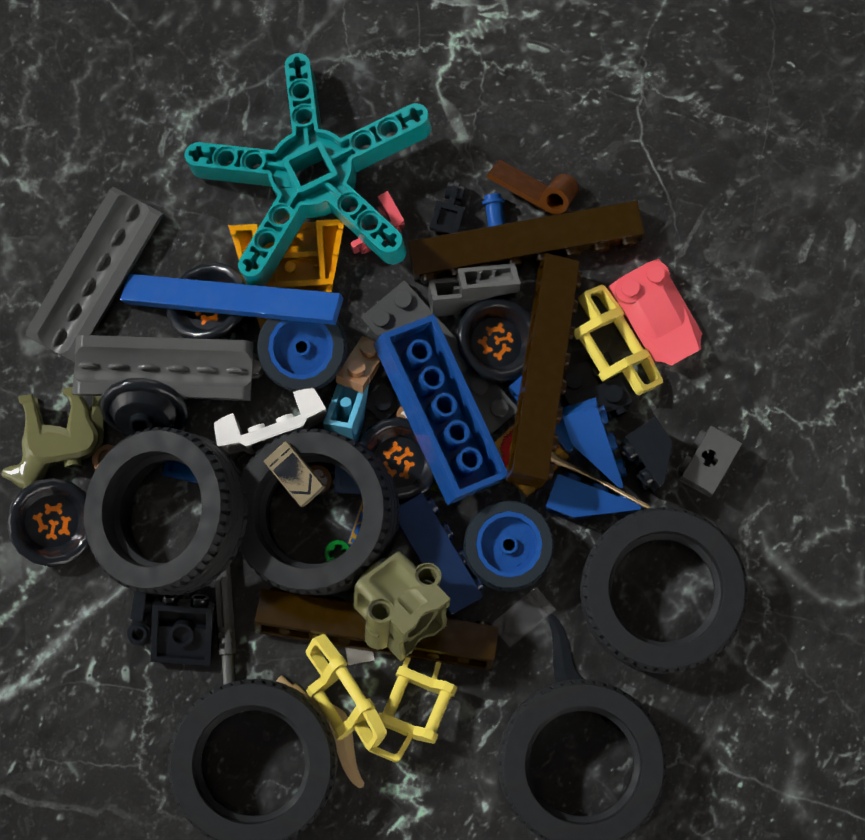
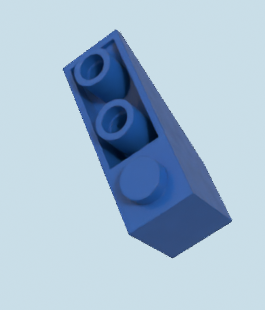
(589, 435)
(580, 501)

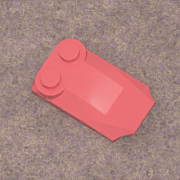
(657, 313)

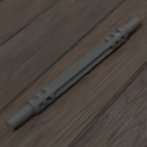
(225, 624)

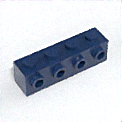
(433, 545)

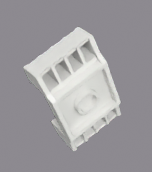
(233, 441)

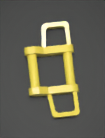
(626, 365)
(364, 708)
(428, 734)

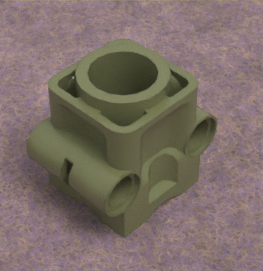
(400, 603)

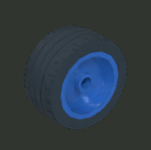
(296, 370)
(502, 568)

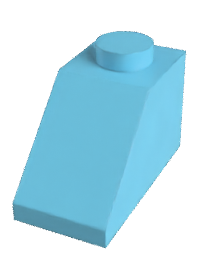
(346, 412)

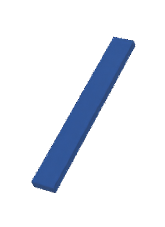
(232, 299)

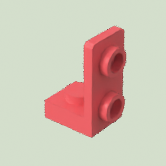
(390, 212)

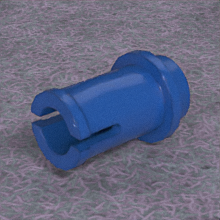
(494, 209)

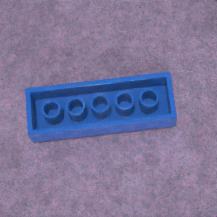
(440, 409)

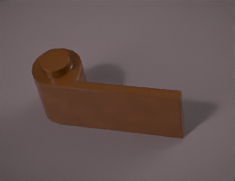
(551, 198)

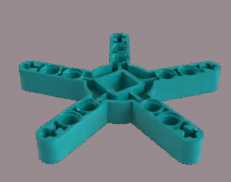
(320, 197)

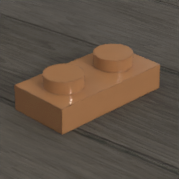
(360, 366)

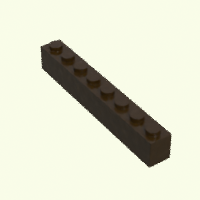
(527, 240)
(543, 372)
(308, 616)

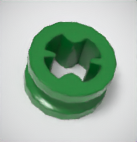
(332, 546)

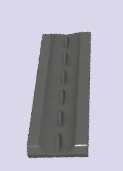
(94, 272)
(191, 366)

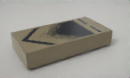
(294, 474)

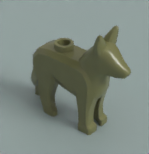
(56, 445)

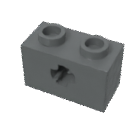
(721, 448)

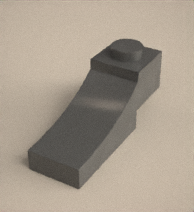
(470, 286)

